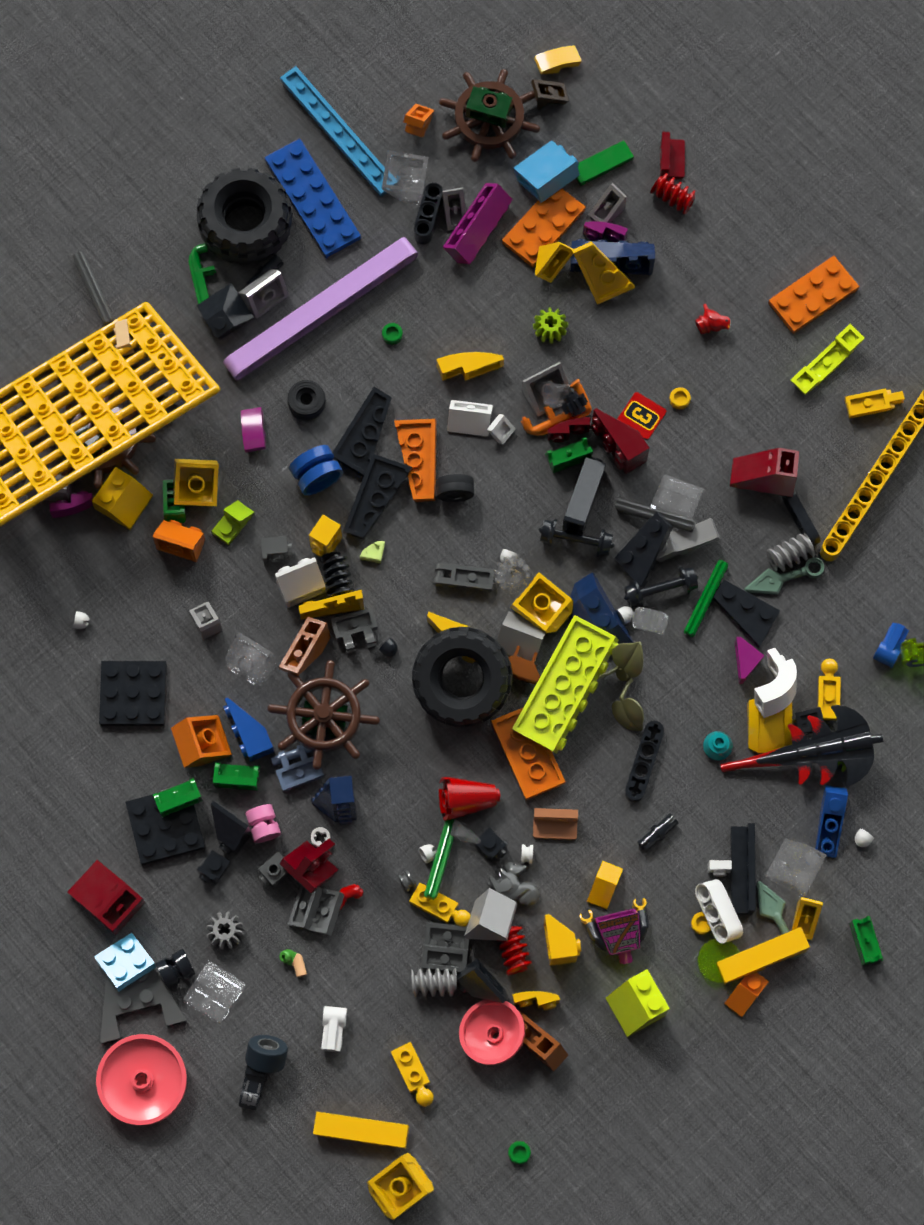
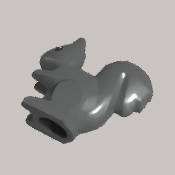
(509, 885)

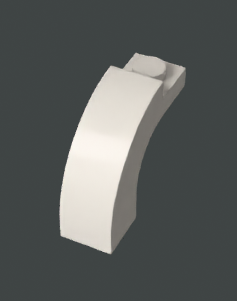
(780, 692)

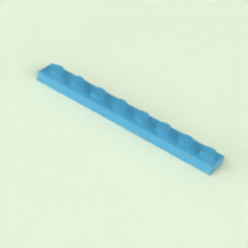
(335, 128)

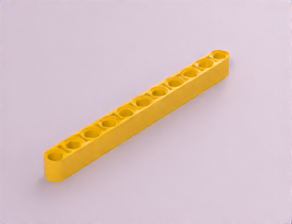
(879, 473)

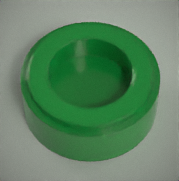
(392, 333)
(519, 1152)

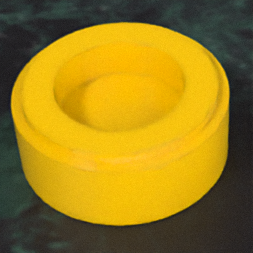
(679, 398)
(699, 924)

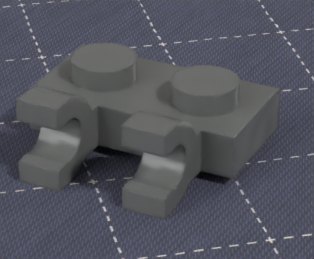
(355, 624)

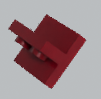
(310, 864)

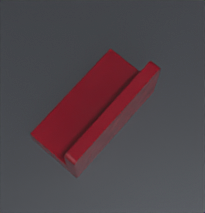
(672, 156)

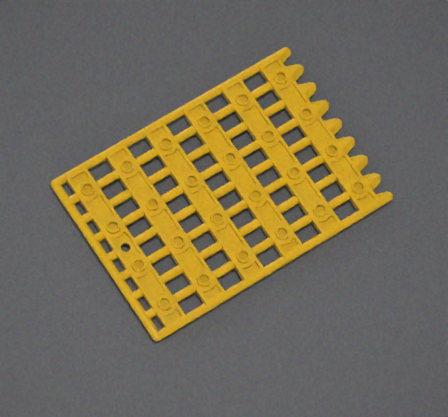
(93, 405)

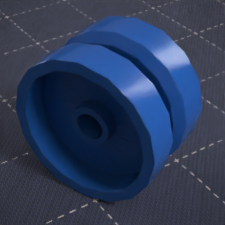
(316, 470)

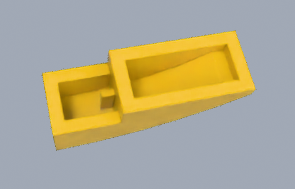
(468, 364)

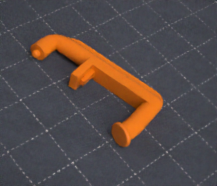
(542, 428)

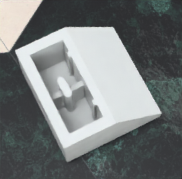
(300, 582)

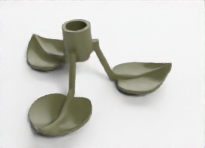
(629, 664)

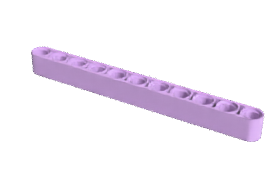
(320, 308)

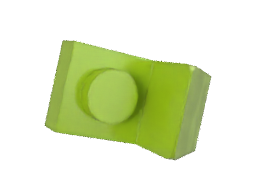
(232, 522)

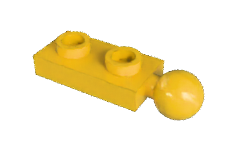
(828, 689)
(441, 907)
(413, 1073)

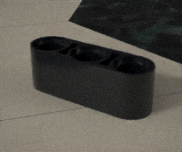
(426, 222)

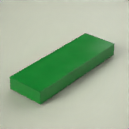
(604, 162)

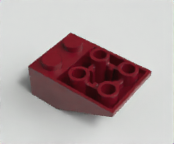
(621, 440)
(766, 471)
(106, 897)

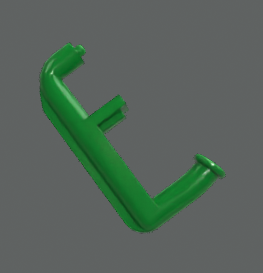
(199, 273)

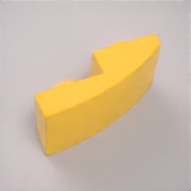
(555, 59)
(543, 999)

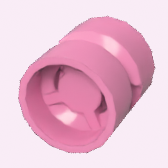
(263, 823)

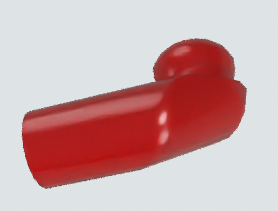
(351, 891)

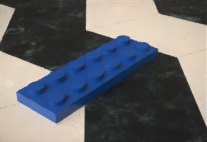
(313, 198)

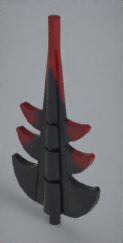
(849, 743)

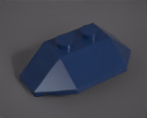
(595, 607)

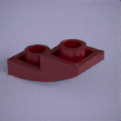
(560, 432)

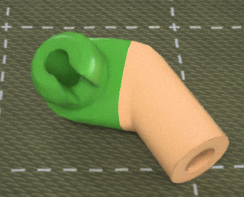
(295, 960)

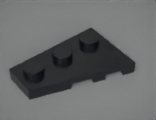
(747, 611)

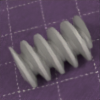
(790, 551)
(434, 982)

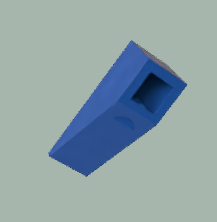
(253, 735)
(831, 820)

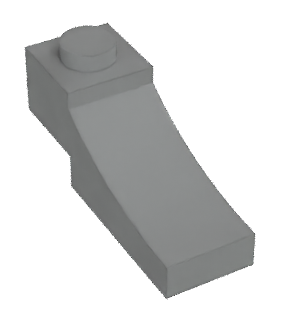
(684, 541)

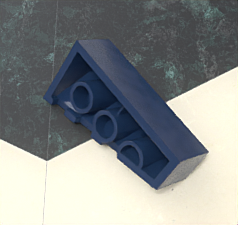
(626, 256)
(337, 800)

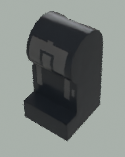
(252, 1089)

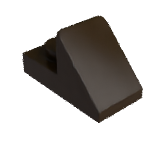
(549, 92)

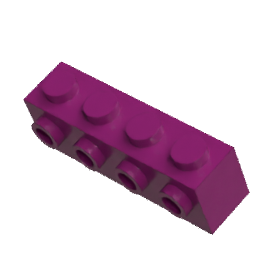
(477, 223)

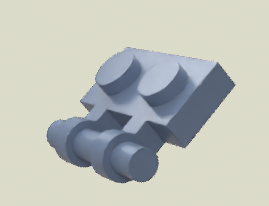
(298, 773)

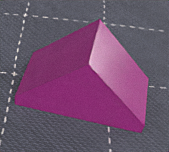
(747, 659)

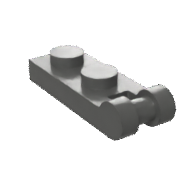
(464, 577)

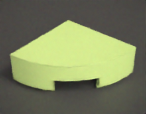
(373, 552)

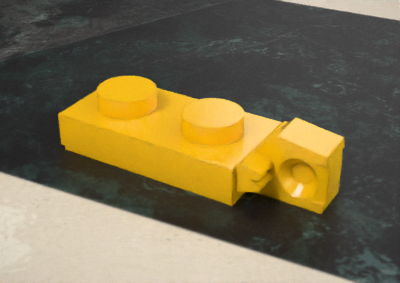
(872, 402)

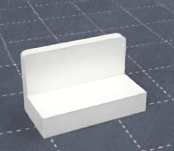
(469, 418)

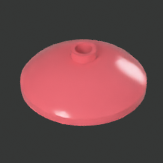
(482, 1023)

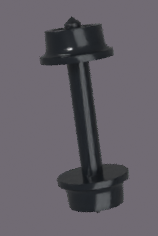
(603, 543)
(635, 595)

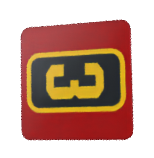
(642, 414)

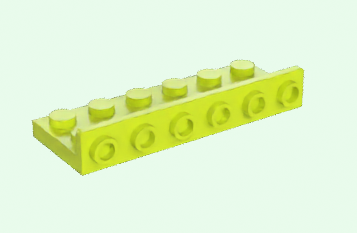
(566, 684)

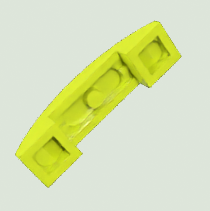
(828, 360)

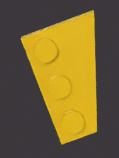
(600, 273)
(334, 605)

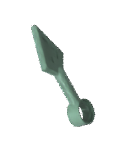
(771, 581)
(772, 907)

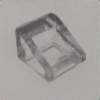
(554, 393)
(464, 833)

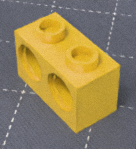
(325, 536)

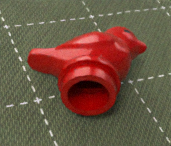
(712, 321)

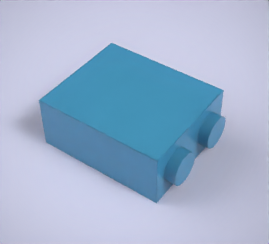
(547, 171)

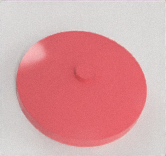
(141, 1080)

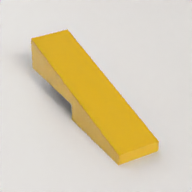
(763, 955)
(360, 1130)

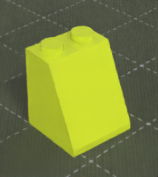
(637, 1003)

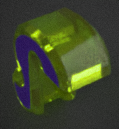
(912, 653)

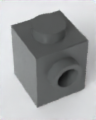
(272, 872)

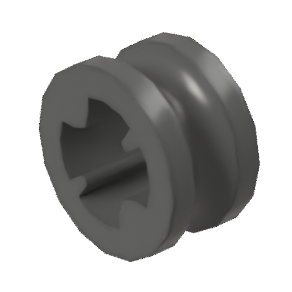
(407, 881)

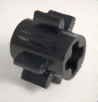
(574, 403)

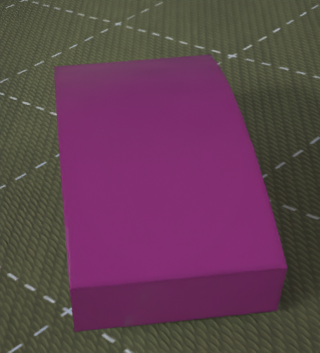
(597, 230)
(252, 429)
(79, 502)

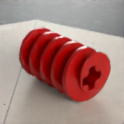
(673, 193)
(514, 952)

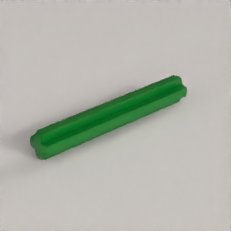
(706, 598)
(440, 861)

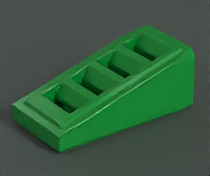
(172, 512)

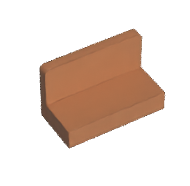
(555, 824)

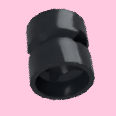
(175, 968)

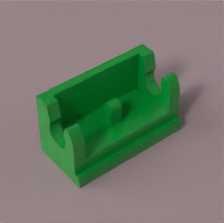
(569, 455)
(236, 777)
(177, 798)
(865, 941)

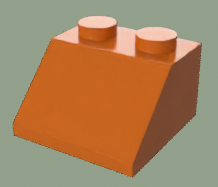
(179, 540)
(200, 740)

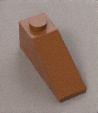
(306, 646)
(542, 1044)

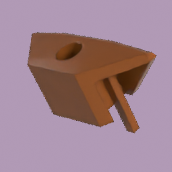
(524, 669)

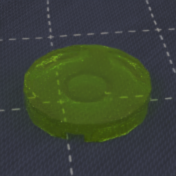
(710, 955)

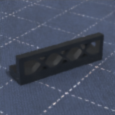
(743, 869)

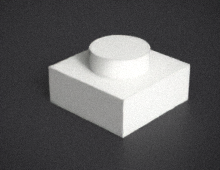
(501, 429)
(719, 867)

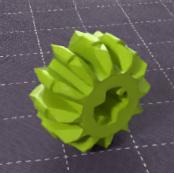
(542, 325)

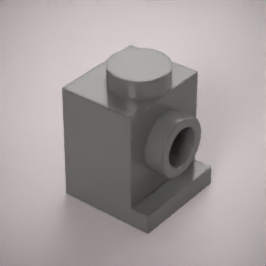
(275, 549)

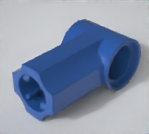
(890, 647)

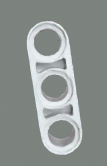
(719, 911)

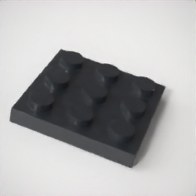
(132, 693)
(161, 836)

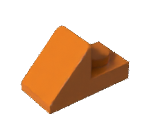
(418, 120)
(746, 993)

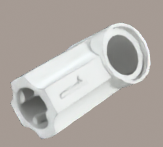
(333, 1021)

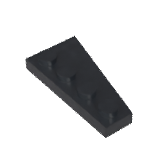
(363, 433)

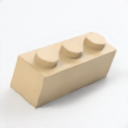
(122, 335)

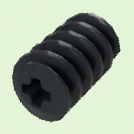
(335, 574)

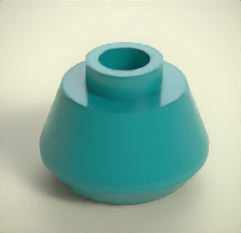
(717, 745)

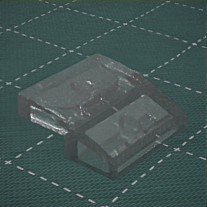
(214, 992)

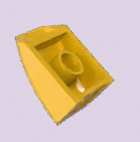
(543, 604)
(768, 732)
(399, 1186)

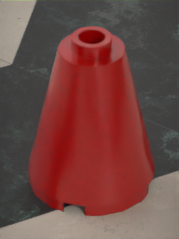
(465, 797)

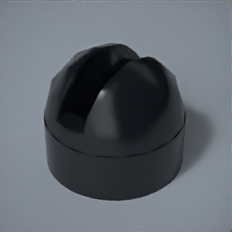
(389, 648)

